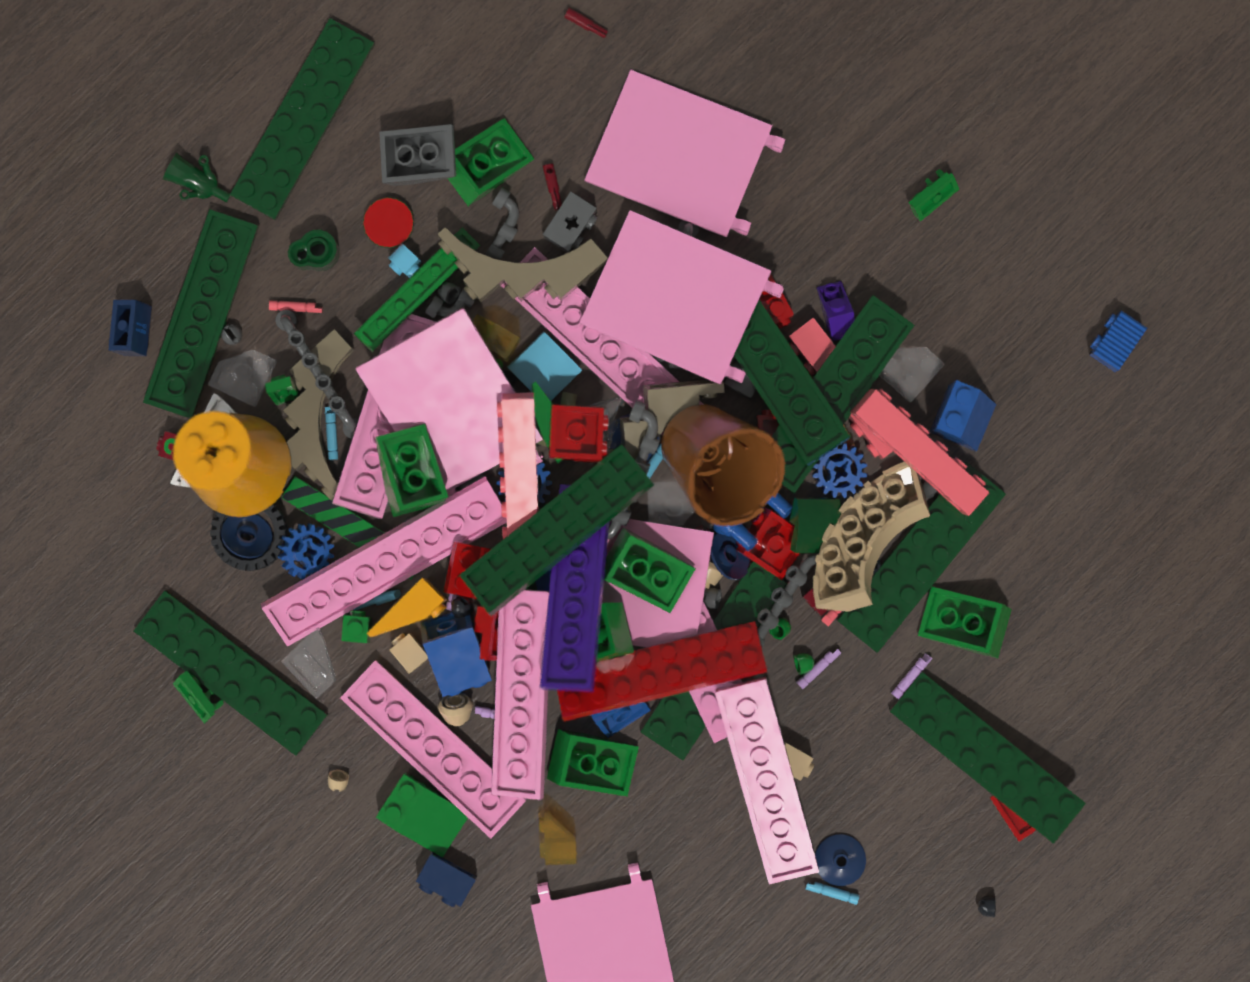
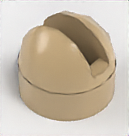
(338, 780)

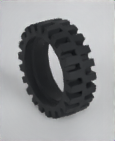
(250, 564)

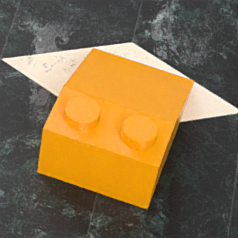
(416, 605)

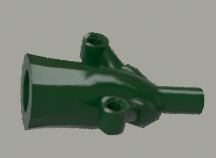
(202, 183)

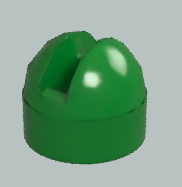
(780, 634)
(803, 663)

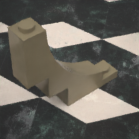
(664, 403)

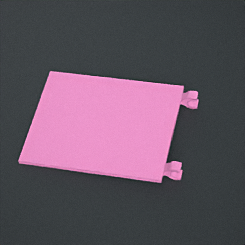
(680, 154)
(677, 298)
(452, 387)
(648, 623)
(603, 934)

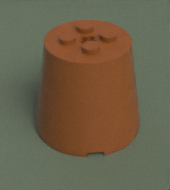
(722, 464)

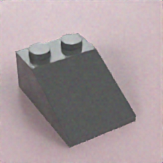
(417, 155)

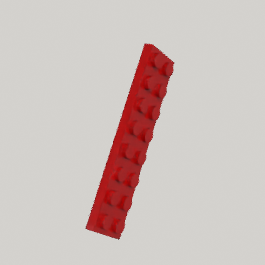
(668, 670)

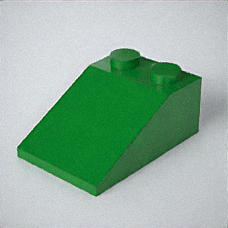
(488, 161)
(410, 470)
(646, 570)
(965, 622)
(613, 632)
(592, 763)
(422, 815)

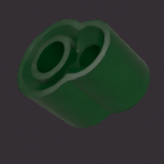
(314, 251)

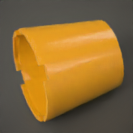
(248, 467)

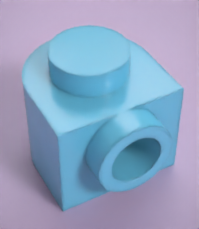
(404, 261)

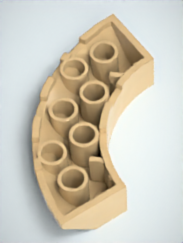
(861, 535)

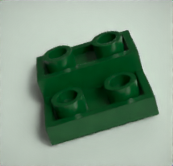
(811, 520)

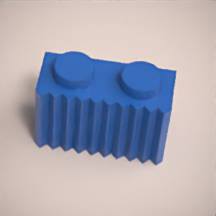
(1117, 341)

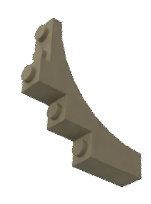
(488, 274)
(306, 412)

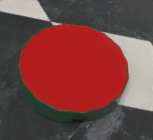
(388, 223)

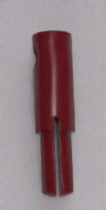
(583, 22)
(552, 185)

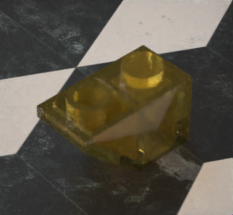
(498, 339)
(559, 841)

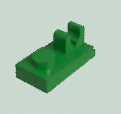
(933, 195)
(282, 390)
(190, 689)

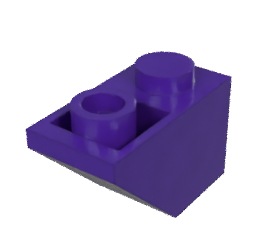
(836, 309)

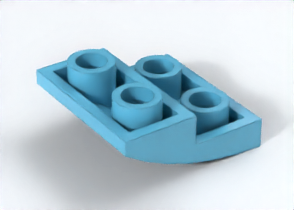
(545, 364)

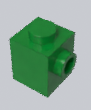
(356, 627)

